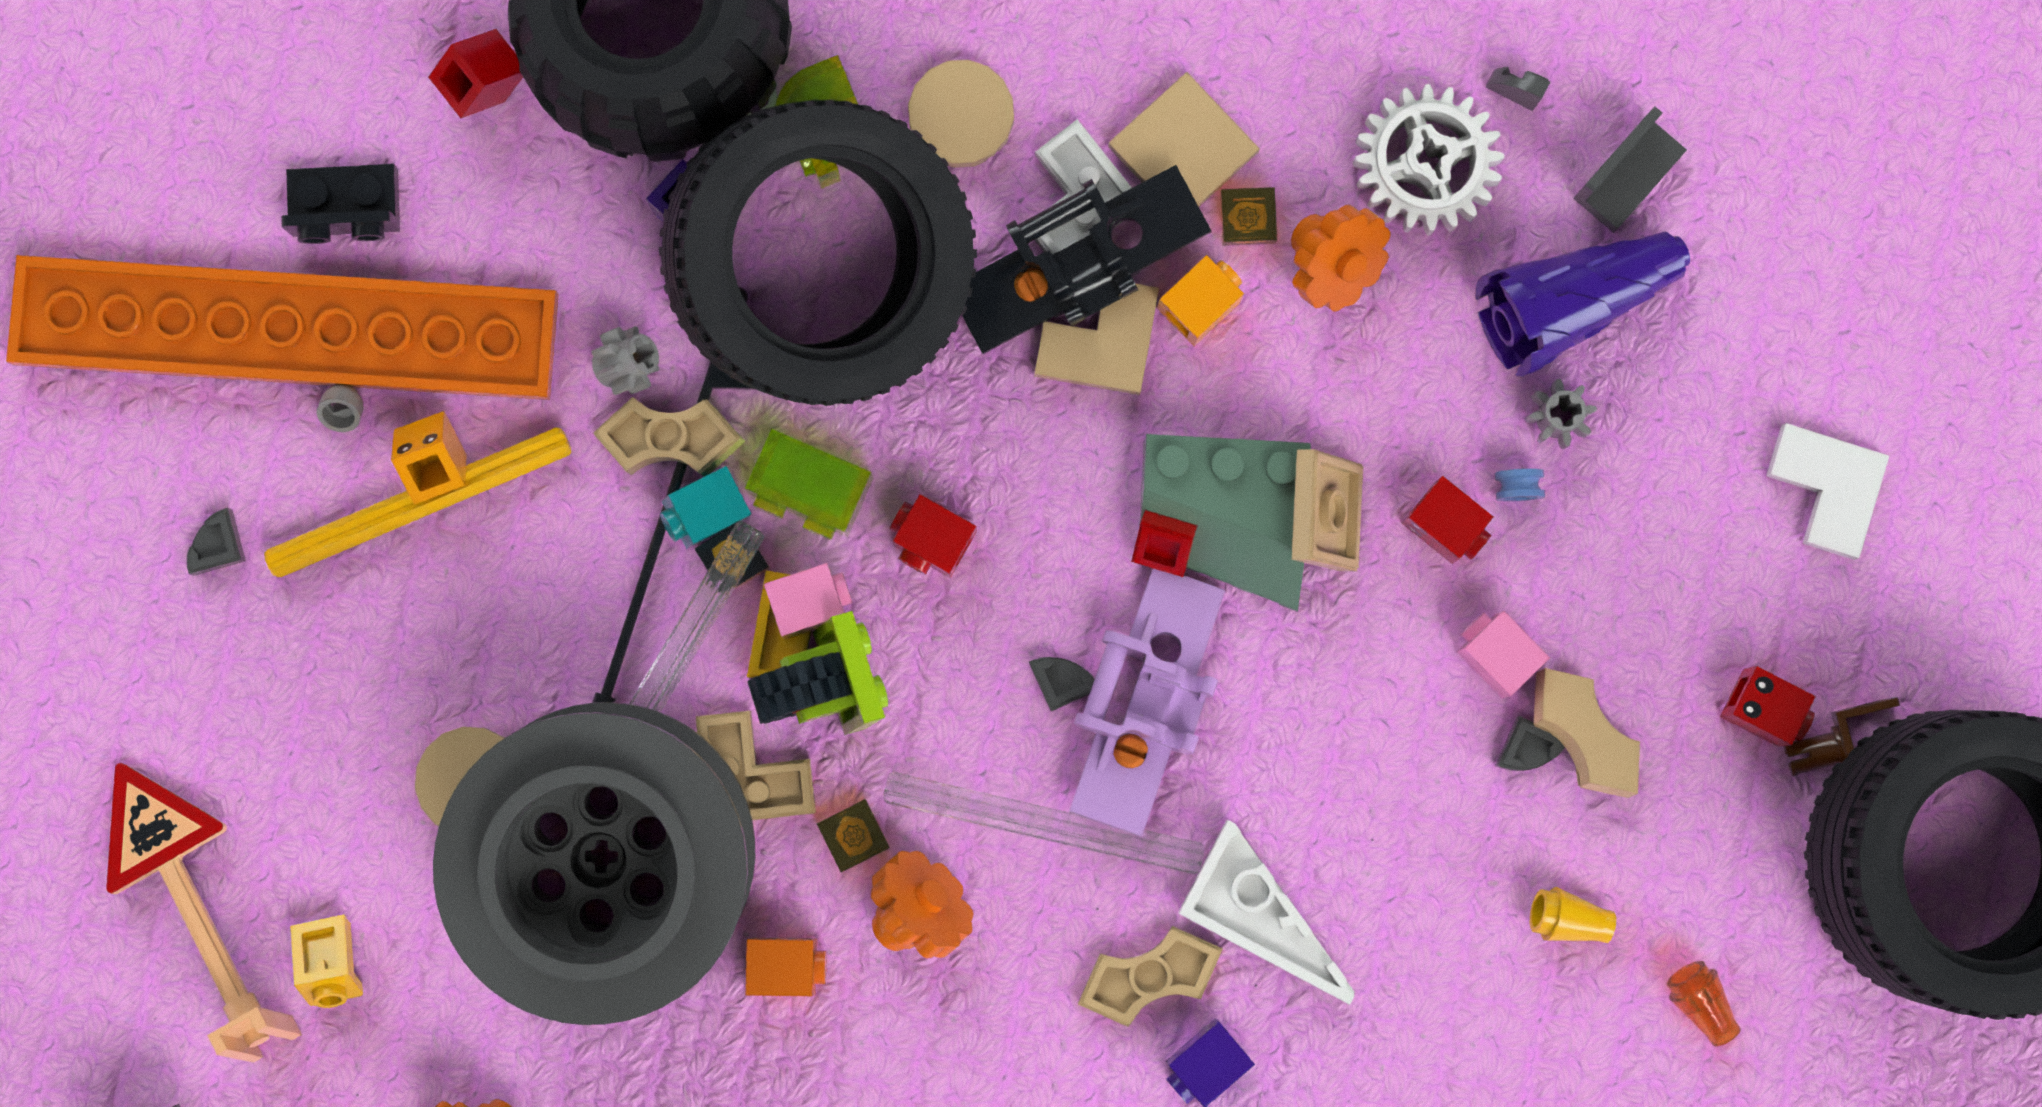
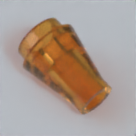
(1703, 1000)

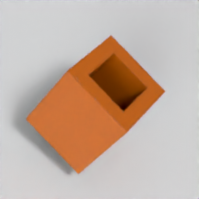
(784, 967)

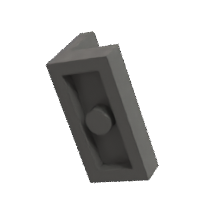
(1630, 172)

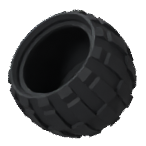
(654, 102)

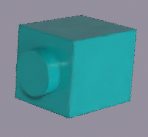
(703, 508)

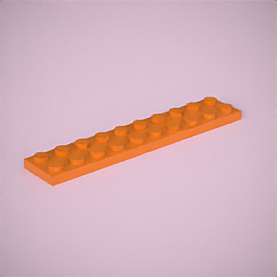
(282, 327)

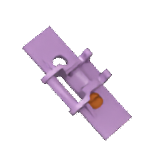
(1164, 707)

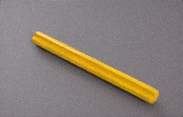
(401, 510)

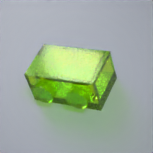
(808, 484)

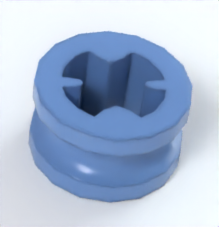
(1520, 485)

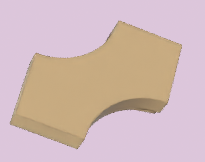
(692, 437)
(1570, 712)
(1173, 967)

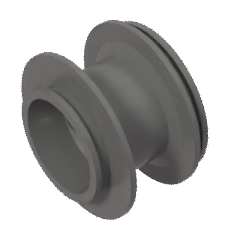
(542, 946)

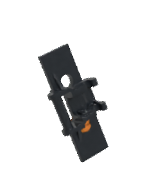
(1089, 274)

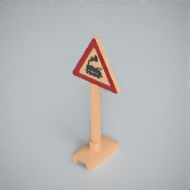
(153, 834)

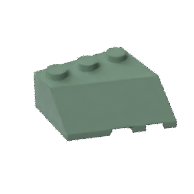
(1240, 501)

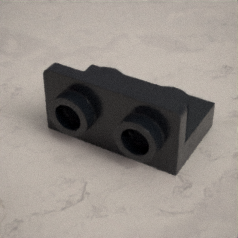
(342, 201)

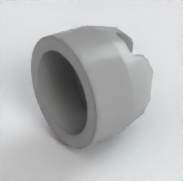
(347, 411)

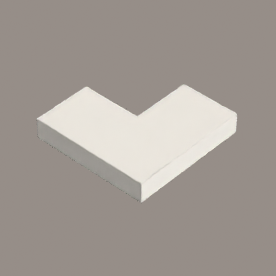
(1072, 160)
(1845, 484)

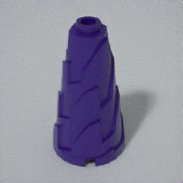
(1565, 299)

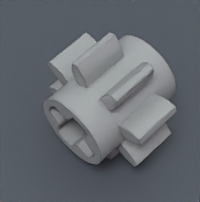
(625, 360)
(1568, 401)

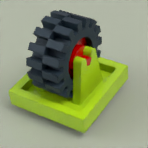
(825, 680)

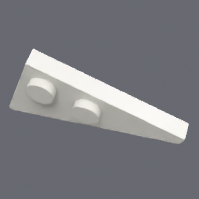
(1246, 906)

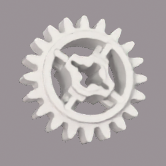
(1471, 144)

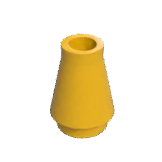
(1569, 918)

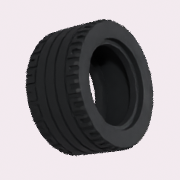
(930, 265)
(1859, 852)

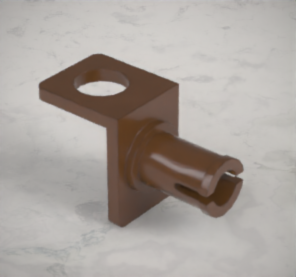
(1832, 747)

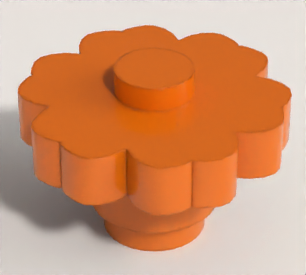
(1338, 256)
(919, 906)

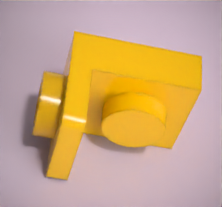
(324, 962)

